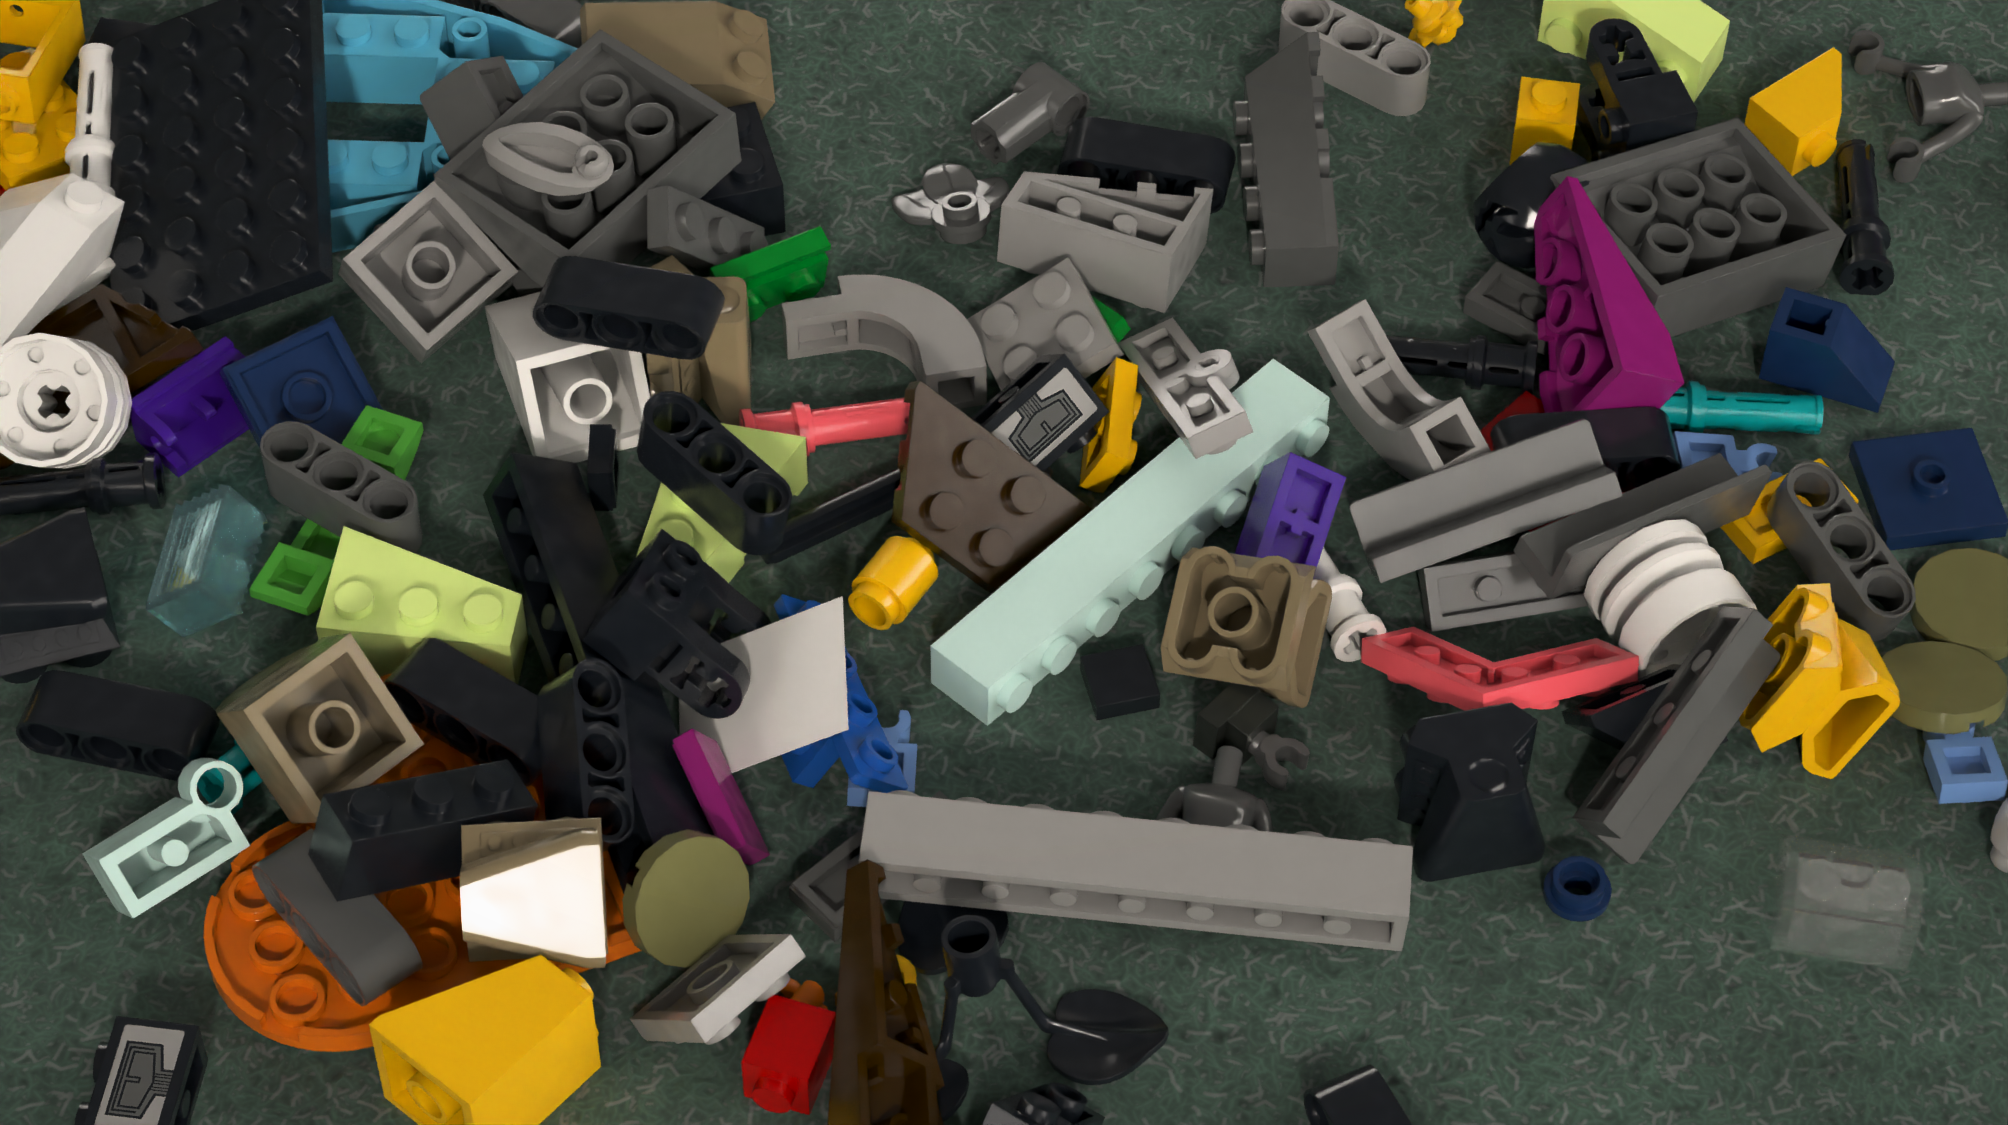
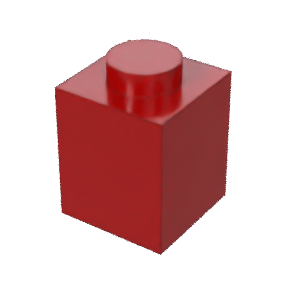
(788, 1055)

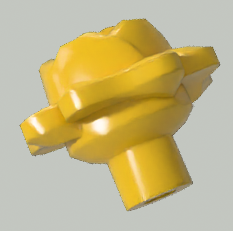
(1434, 20)

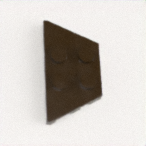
(127, 331)
(974, 494)

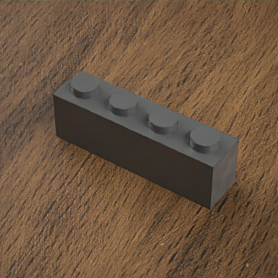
(1288, 169)

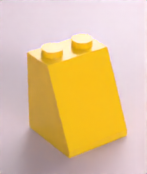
(490, 1047)

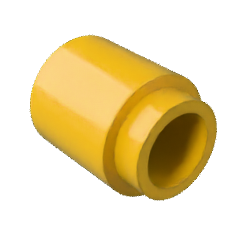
(892, 582)

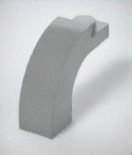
(897, 321)
(1386, 404)

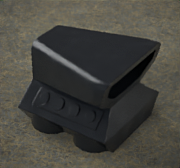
(53, 600)
(1470, 792)

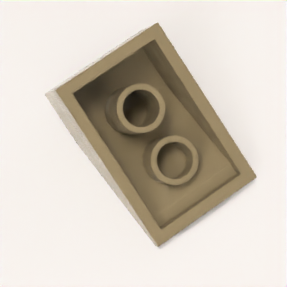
(698, 41)

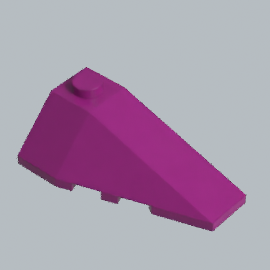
(1598, 322)

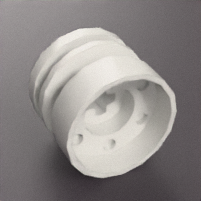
(99, 401)
(1661, 592)

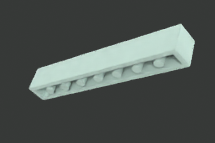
(1121, 551)

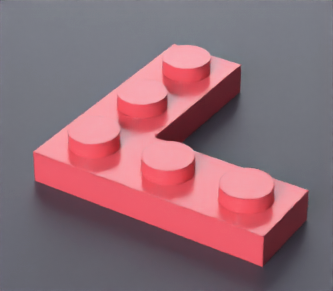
(1473, 682)

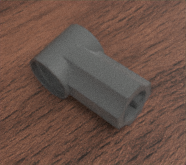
(1039, 105)

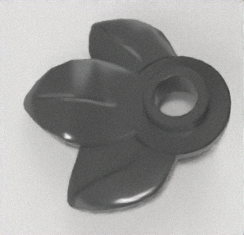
(954, 200)

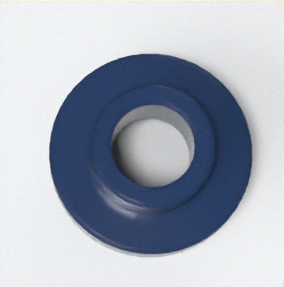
(1582, 874)

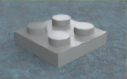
(1045, 318)
(718, 987)

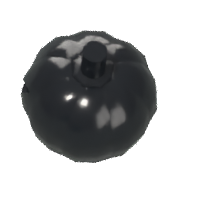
(1511, 202)

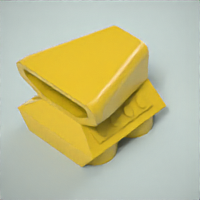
(1824, 687)

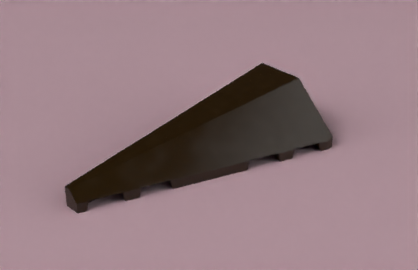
(882, 1042)

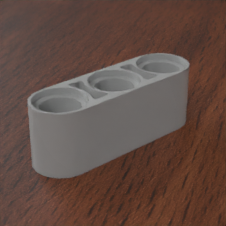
(1360, 55)

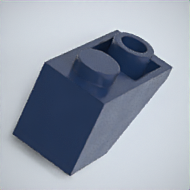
(1825, 352)

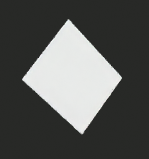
(793, 689)

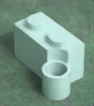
(170, 843)

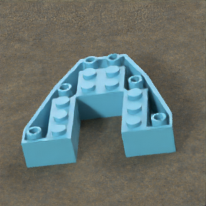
(392, 56)

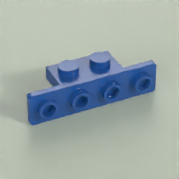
(862, 748)

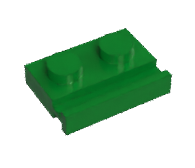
(781, 271)

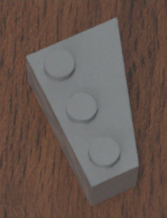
(1118, 240)

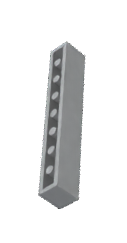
(1139, 870)

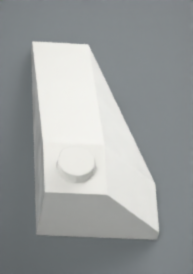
(49, 245)

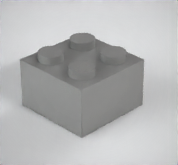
(427, 271)

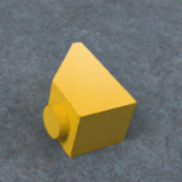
(1800, 113)
(1544, 114)

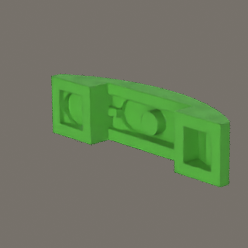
(300, 572)

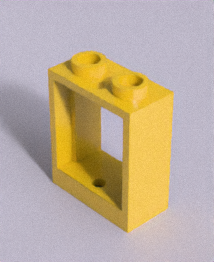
(57, 35)

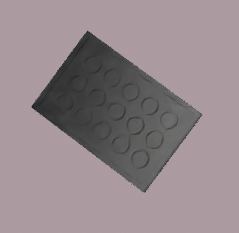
(221, 160)

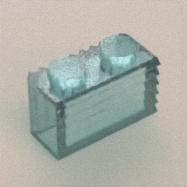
(206, 561)

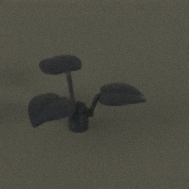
(1095, 1031)

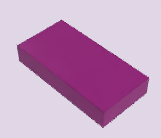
(719, 795)

